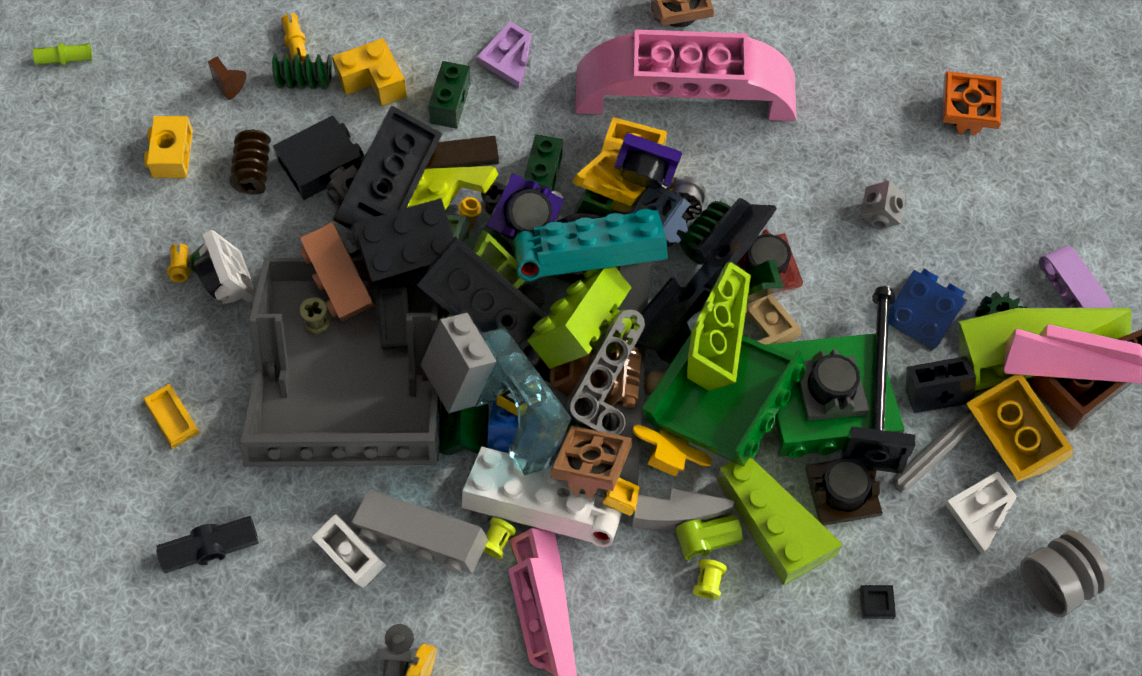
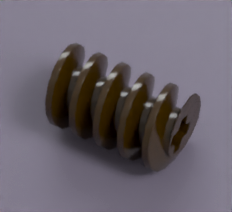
(250, 162)

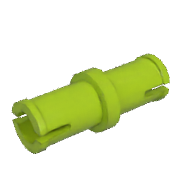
(62, 54)

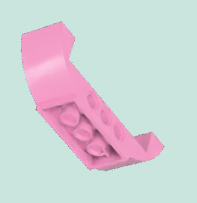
(686, 67)

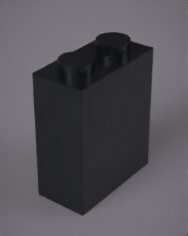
(316, 154)

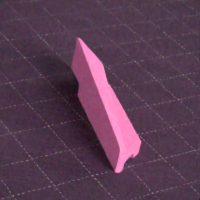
(1072, 355)
(542, 601)

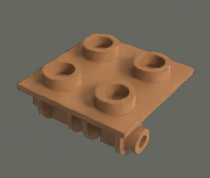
(626, 384)

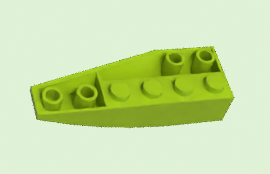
(985, 337)

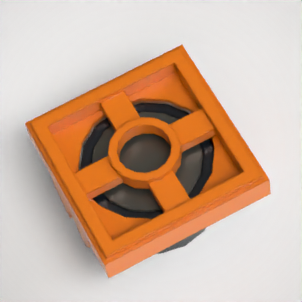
(971, 101)

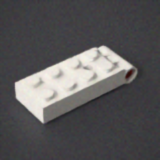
(536, 500)

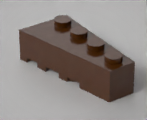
(1079, 398)

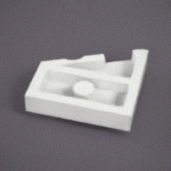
(982, 509)

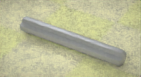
(935, 452)

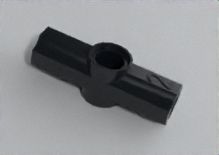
(206, 544)

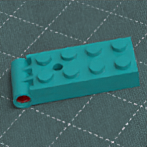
(590, 244)

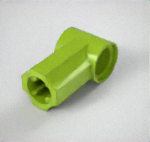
(702, 538)

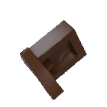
(228, 81)

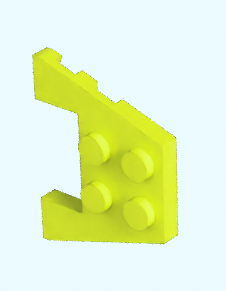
(447, 182)

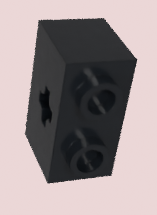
(940, 384)

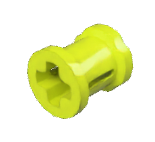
(497, 537)
(709, 579)

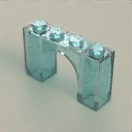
(540, 414)

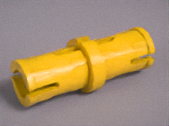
(294, 38)

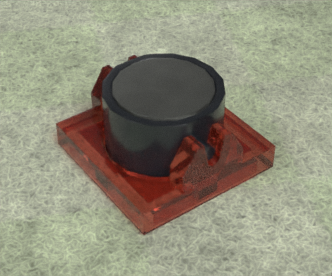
(775, 248)

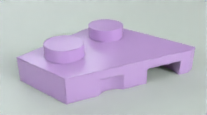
(507, 54)

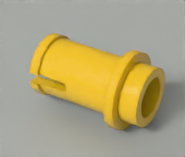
(471, 208)
(178, 269)

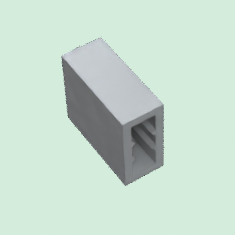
(458, 362)

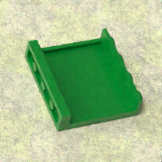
(729, 417)
(828, 435)

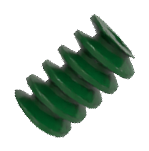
(302, 72)
(700, 229)

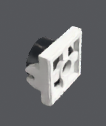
(223, 270)

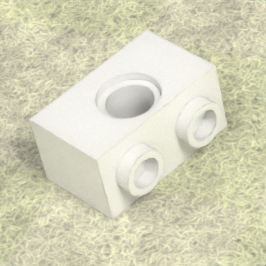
(348, 551)

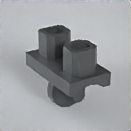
(397, 651)

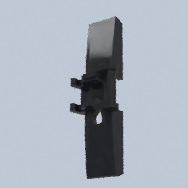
(723, 244)

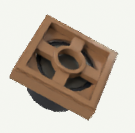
(681, 12)
(591, 460)

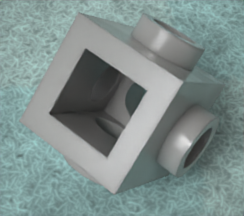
(883, 205)

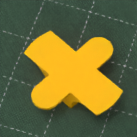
(669, 450)

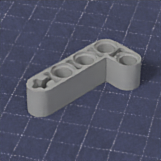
(611, 370)

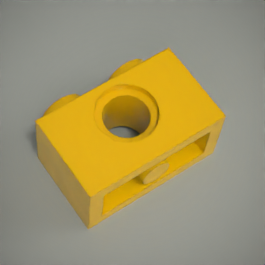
(172, 133)

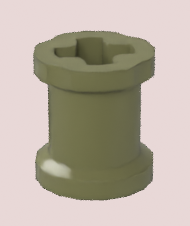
(315, 315)

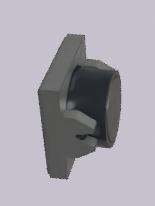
(833, 388)

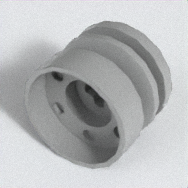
(1065, 573)

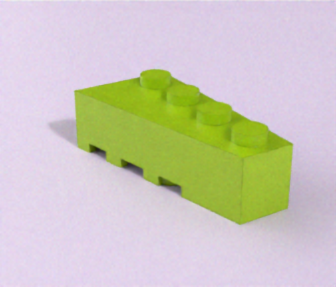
(579, 316)
(777, 521)

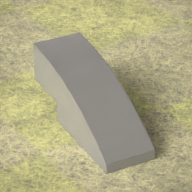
(682, 506)

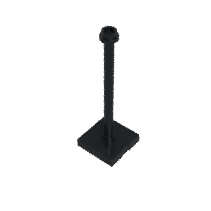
(875, 447)

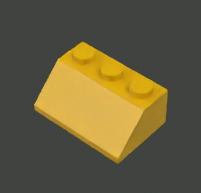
(1020, 428)

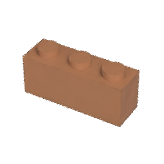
(335, 272)

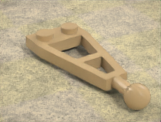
(768, 317)

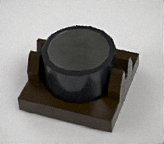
(843, 487)

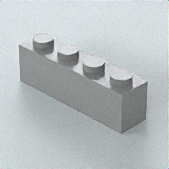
(420, 532)

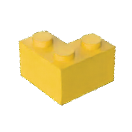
(371, 66)

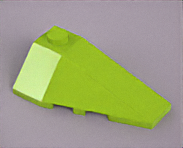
(719, 331)

